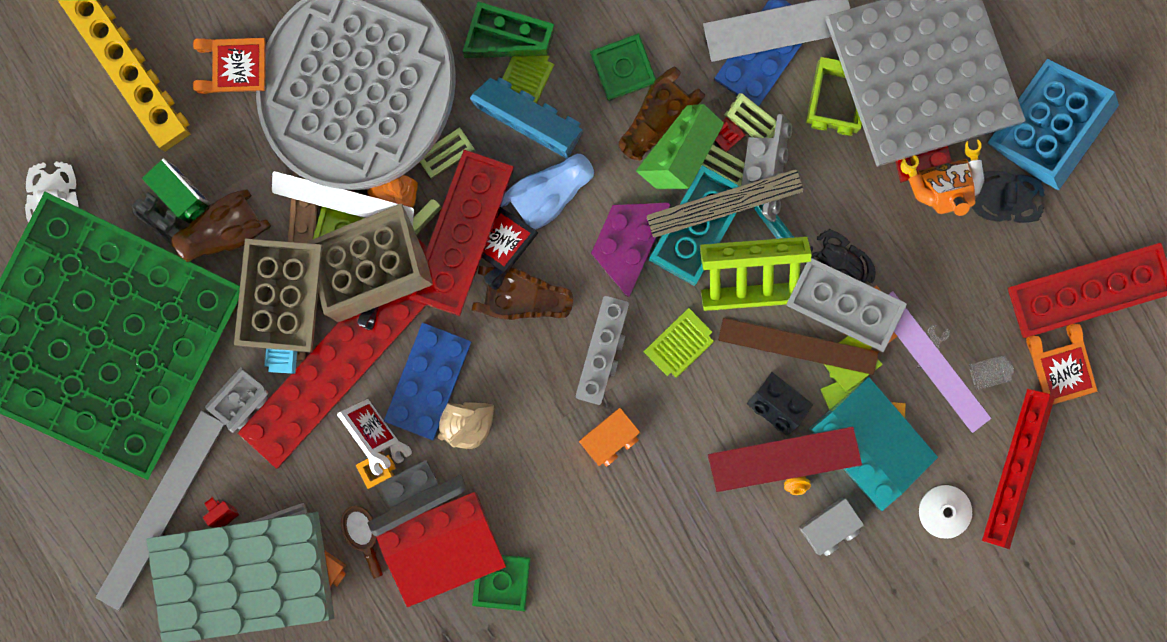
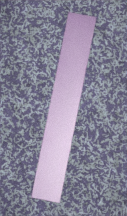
(940, 371)

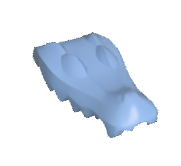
(545, 193)

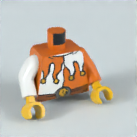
(948, 185)

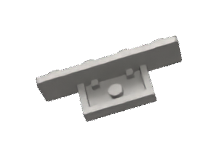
(766, 159)
(602, 349)

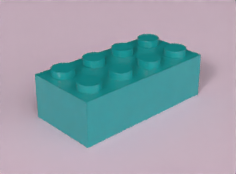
(680, 250)

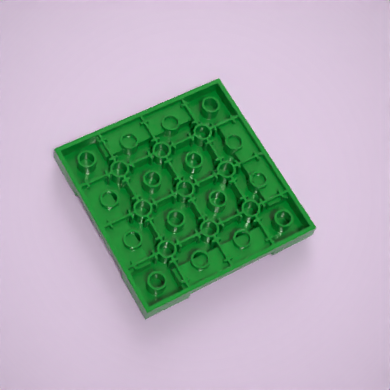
(104, 334)

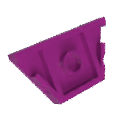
(626, 242)

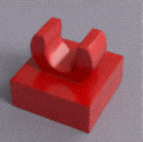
(729, 135)
(219, 513)

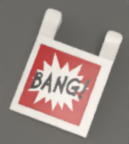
(373, 435)

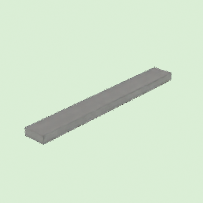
(160, 509)

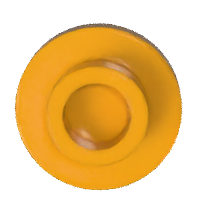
(797, 485)

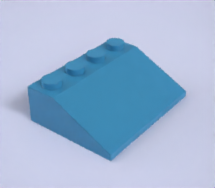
(527, 117)
(1060, 124)

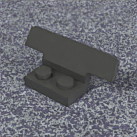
(413, 494)

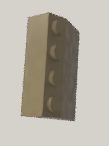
(370, 264)
(278, 295)

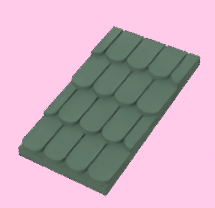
(240, 578)

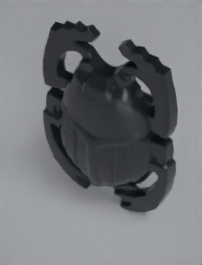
(1008, 198)
(844, 259)

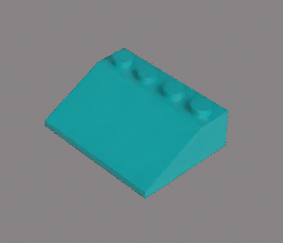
(888, 445)

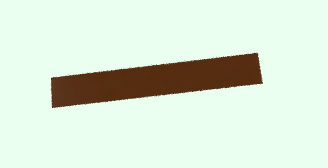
(798, 346)

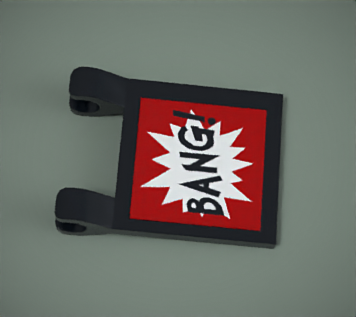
(505, 246)

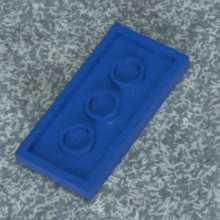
(757, 72)
(427, 381)

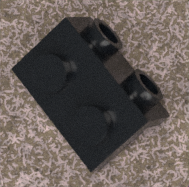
(780, 404)

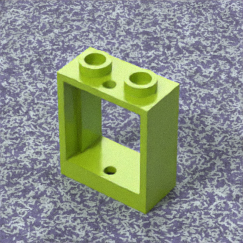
(833, 68)

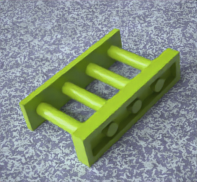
(748, 254)

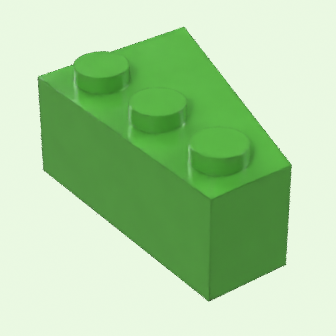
(681, 149)

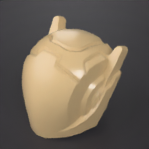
(466, 424)

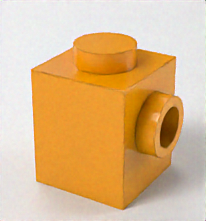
(369, 478)

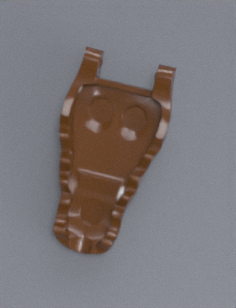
(658, 112)
(220, 228)
(524, 298)

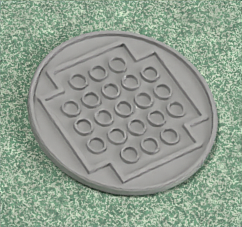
(356, 89)

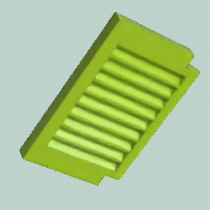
(528, 74)
(680, 344)

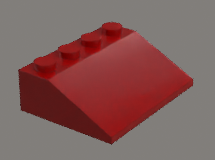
(441, 549)

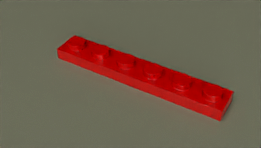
(1018, 468)

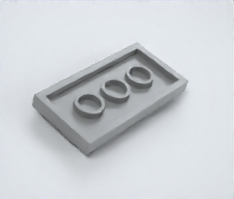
(846, 304)

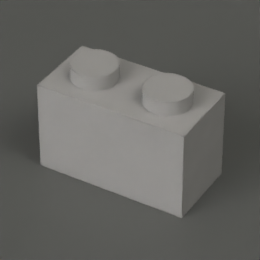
(831, 527)

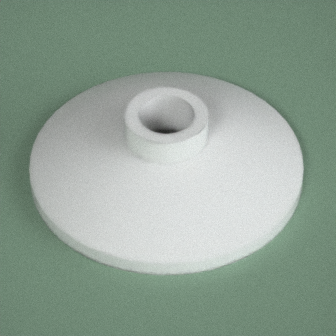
(932, 509)

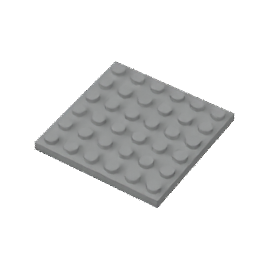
(923, 74)

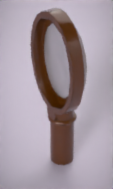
(359, 536)

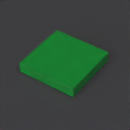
(623, 67)
(504, 587)

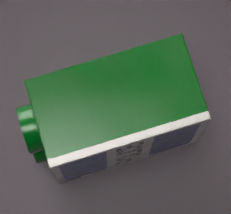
(176, 191)

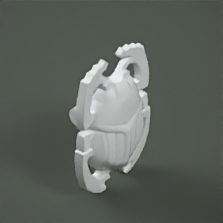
(50, 183)

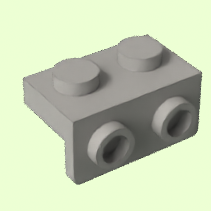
(237, 400)

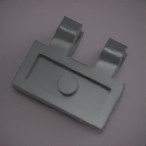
(148, 213)

